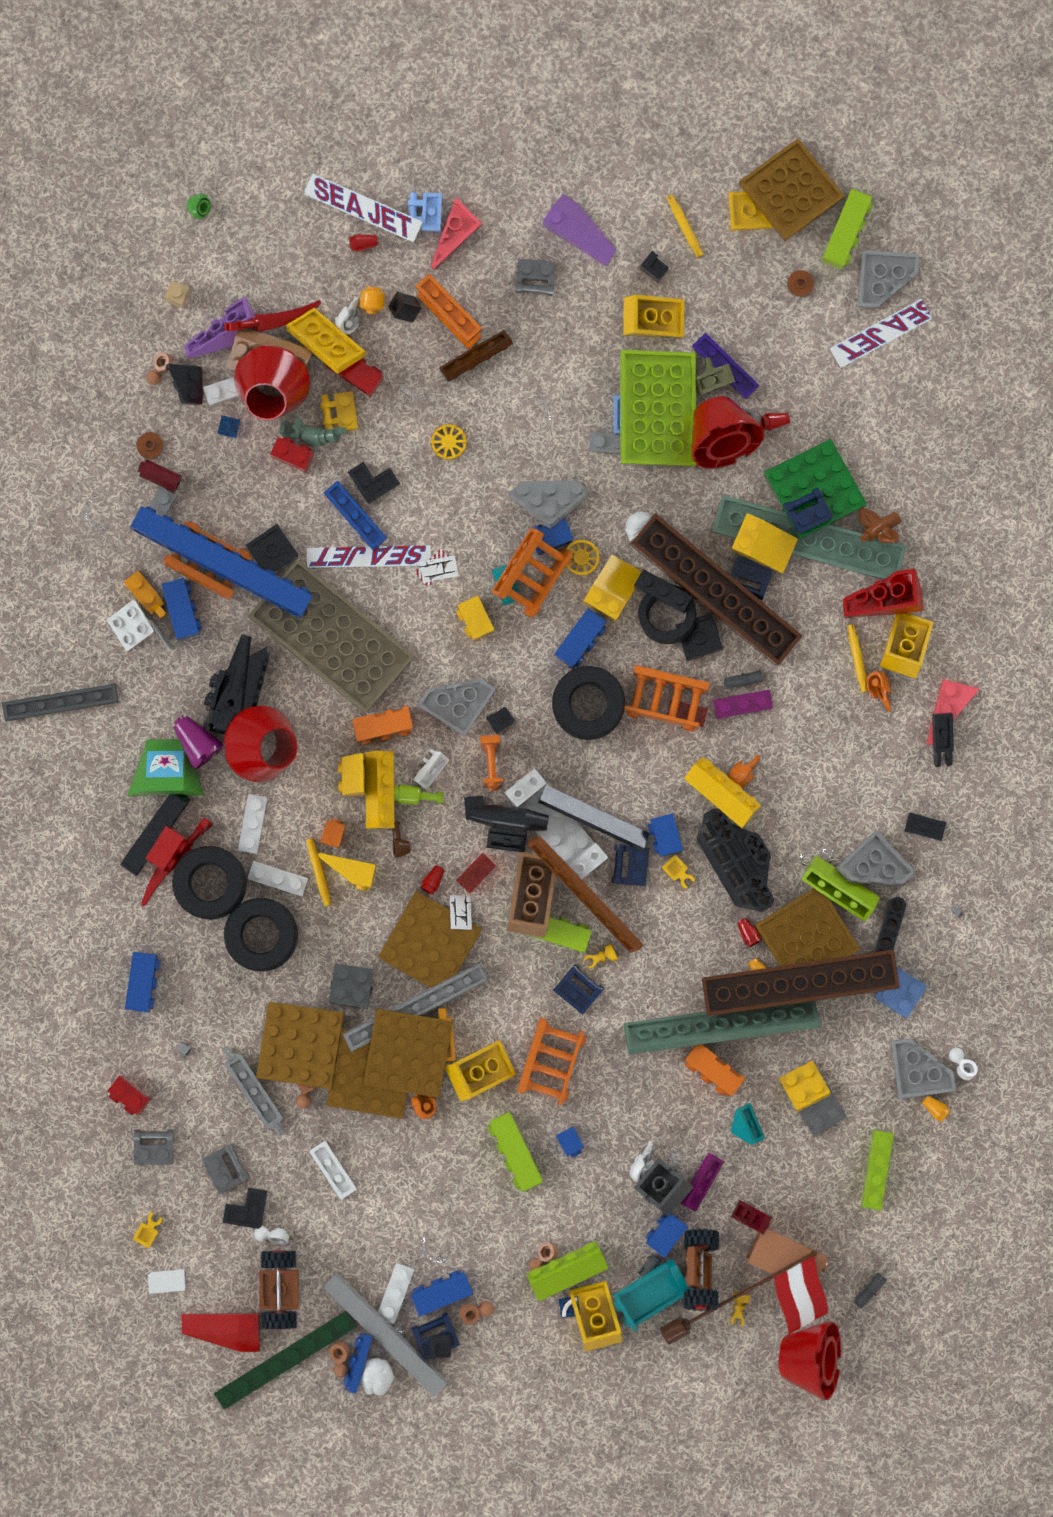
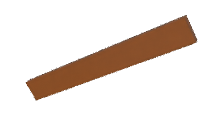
(584, 894)

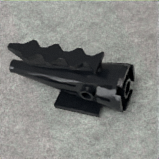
(237, 685)

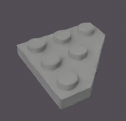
(884, 275)
(549, 499)
(457, 703)
(876, 863)
(918, 1071)

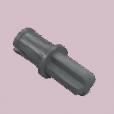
(743, 679)
(869, 1291)

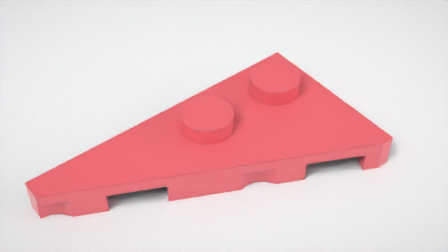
(458, 228)
(952, 699)

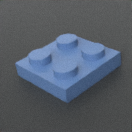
(905, 998)

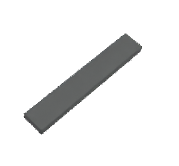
(60, 702)

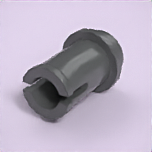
(649, 1265)

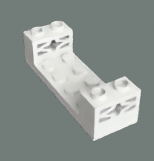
(563, 833)

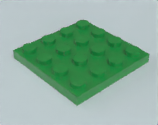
(812, 469)

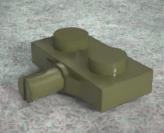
(713, 377)

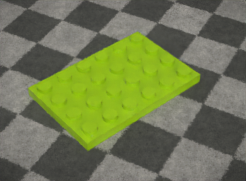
(657, 407)

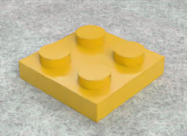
(804, 1086)

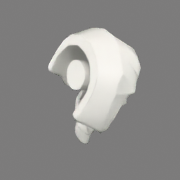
(345, 319)
(641, 1163)

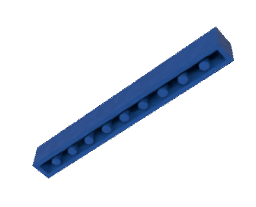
(221, 562)

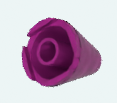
(196, 741)

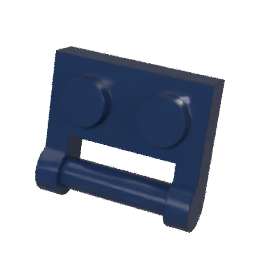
(809, 517)
(753, 572)
(636, 866)
(574, 994)
(425, 1344)

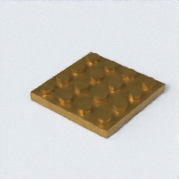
(791, 189)
(806, 931)
(426, 944)
(300, 1045)
(407, 1052)
(350, 1092)

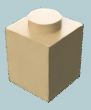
(177, 294)

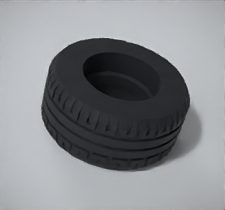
(595, 677)
(183, 878)
(260, 908)

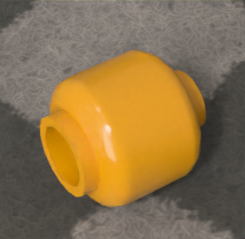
(372, 300)

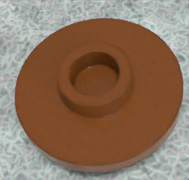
(800, 283)
(149, 445)

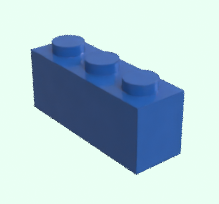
(181, 609)
(581, 639)
(142, 982)
(441, 1293)

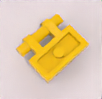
(345, 411)

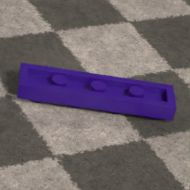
(707, 347)

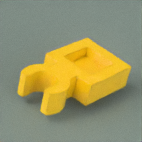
(676, 869)
(146, 1233)

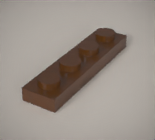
(476, 355)

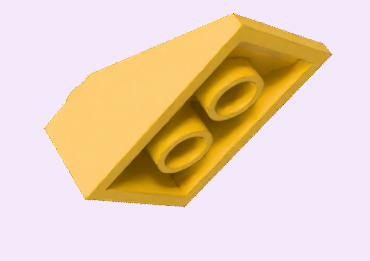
(653, 316)
(764, 543)
(612, 588)
(906, 644)
(353, 775)
(356, 872)
(480, 1070)
(597, 1316)

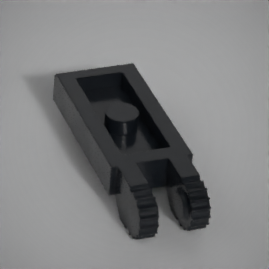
(943, 738)

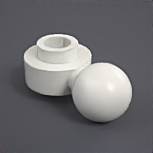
(957, 1056)
(277, 1236)

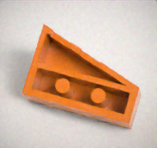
(383, 725)
(713, 1070)

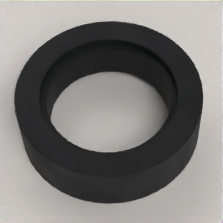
(666, 637)

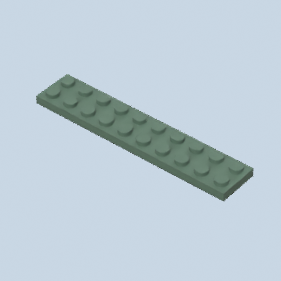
(827, 545)
(699, 1029)

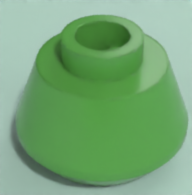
(199, 206)

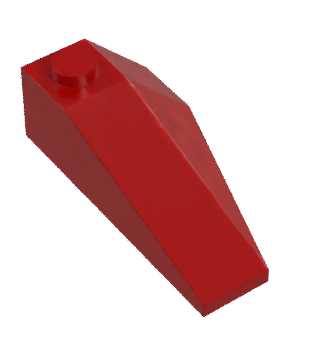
(893, 595)
(227, 1330)

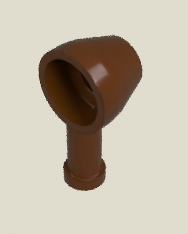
(400, 846)

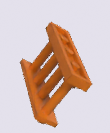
(449, 311)
(191, 571)
(514, 572)
(661, 679)
(490, 744)
(539, 1047)

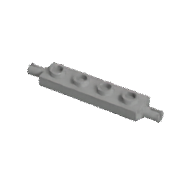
(253, 1091)

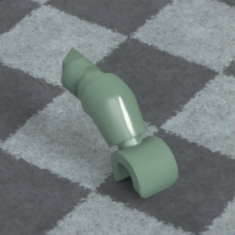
(309, 434)

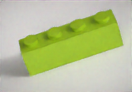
(847, 228)
(833, 885)
(567, 934)
(515, 1151)
(877, 1170)
(567, 1271)

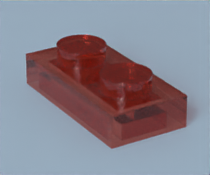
(683, 711)
(476, 873)

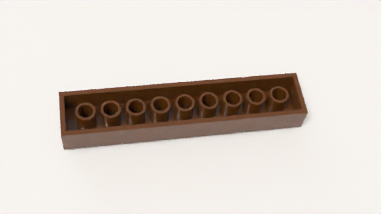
(715, 589)
(800, 983)

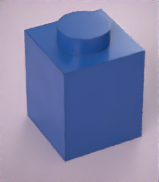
(570, 1142)

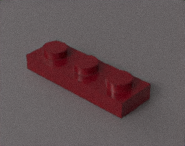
(751, 1217)

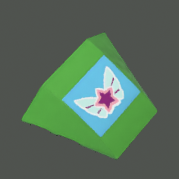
(165, 770)

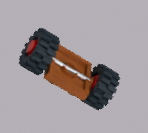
(700, 1269)
(279, 1289)

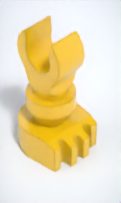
(608, 953)
(739, 1307)

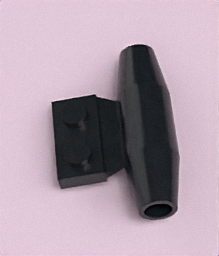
(508, 825)

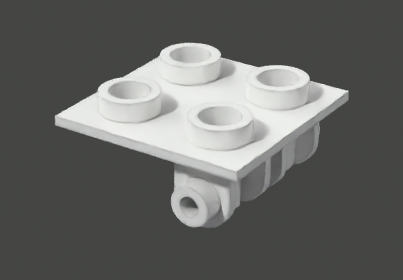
(130, 625)

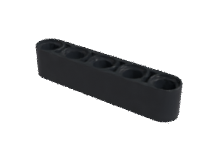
(165, 816)
(884, 931)

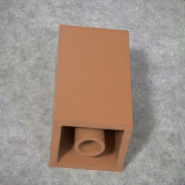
(775, 1251)

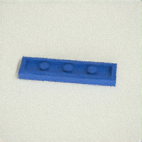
(355, 515)

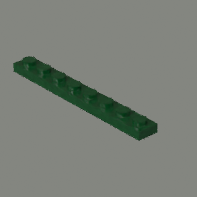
(285, 1360)

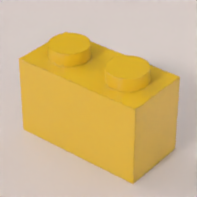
(475, 618)

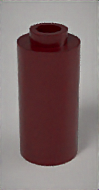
(159, 475)

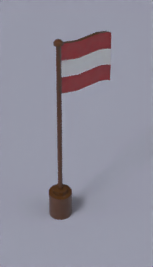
(796, 1289)

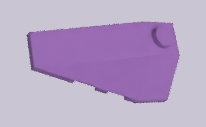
(576, 227)
(216, 337)

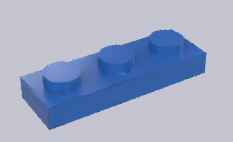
(357, 1363)

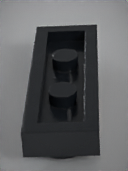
(663, 591)

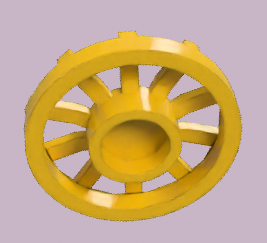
(448, 441)
(582, 557)

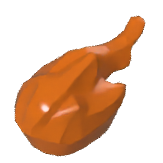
(879, 684)
(742, 774)
(424, 1106)

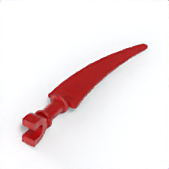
(272, 320)
(159, 875)

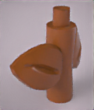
(879, 527)

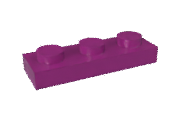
(742, 704)
(702, 1181)

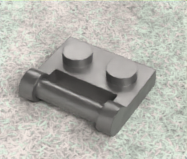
(536, 271)
(153, 1153)
(220, 1172)

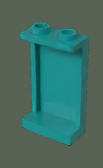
(650, 1294)

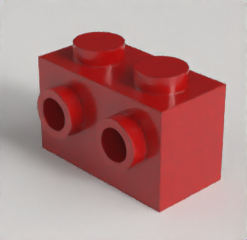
(291, 454)
(168, 849)
(129, 1095)

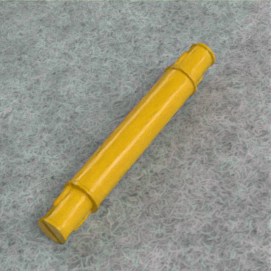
(684, 225)
(857, 658)
(318, 872)

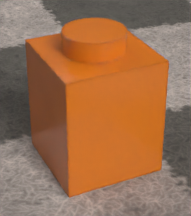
(333, 833)

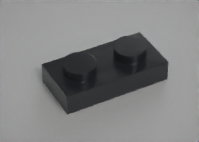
(925, 826)

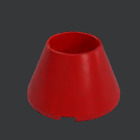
(275, 368)
(723, 433)
(244, 742)
(810, 1359)

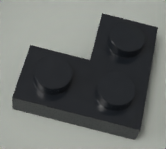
(370, 486)
(249, 1215)

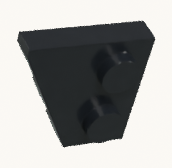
(187, 382)

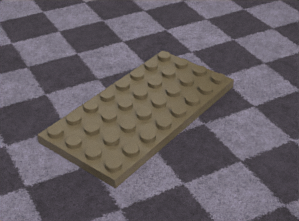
(335, 640)

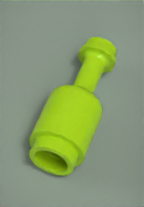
(412, 795)

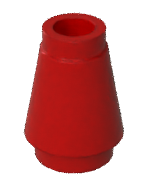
(361, 242)
(774, 420)
(432, 881)
(748, 932)

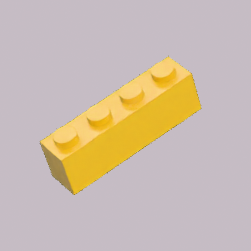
(379, 789)
(722, 792)

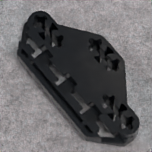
(740, 858)

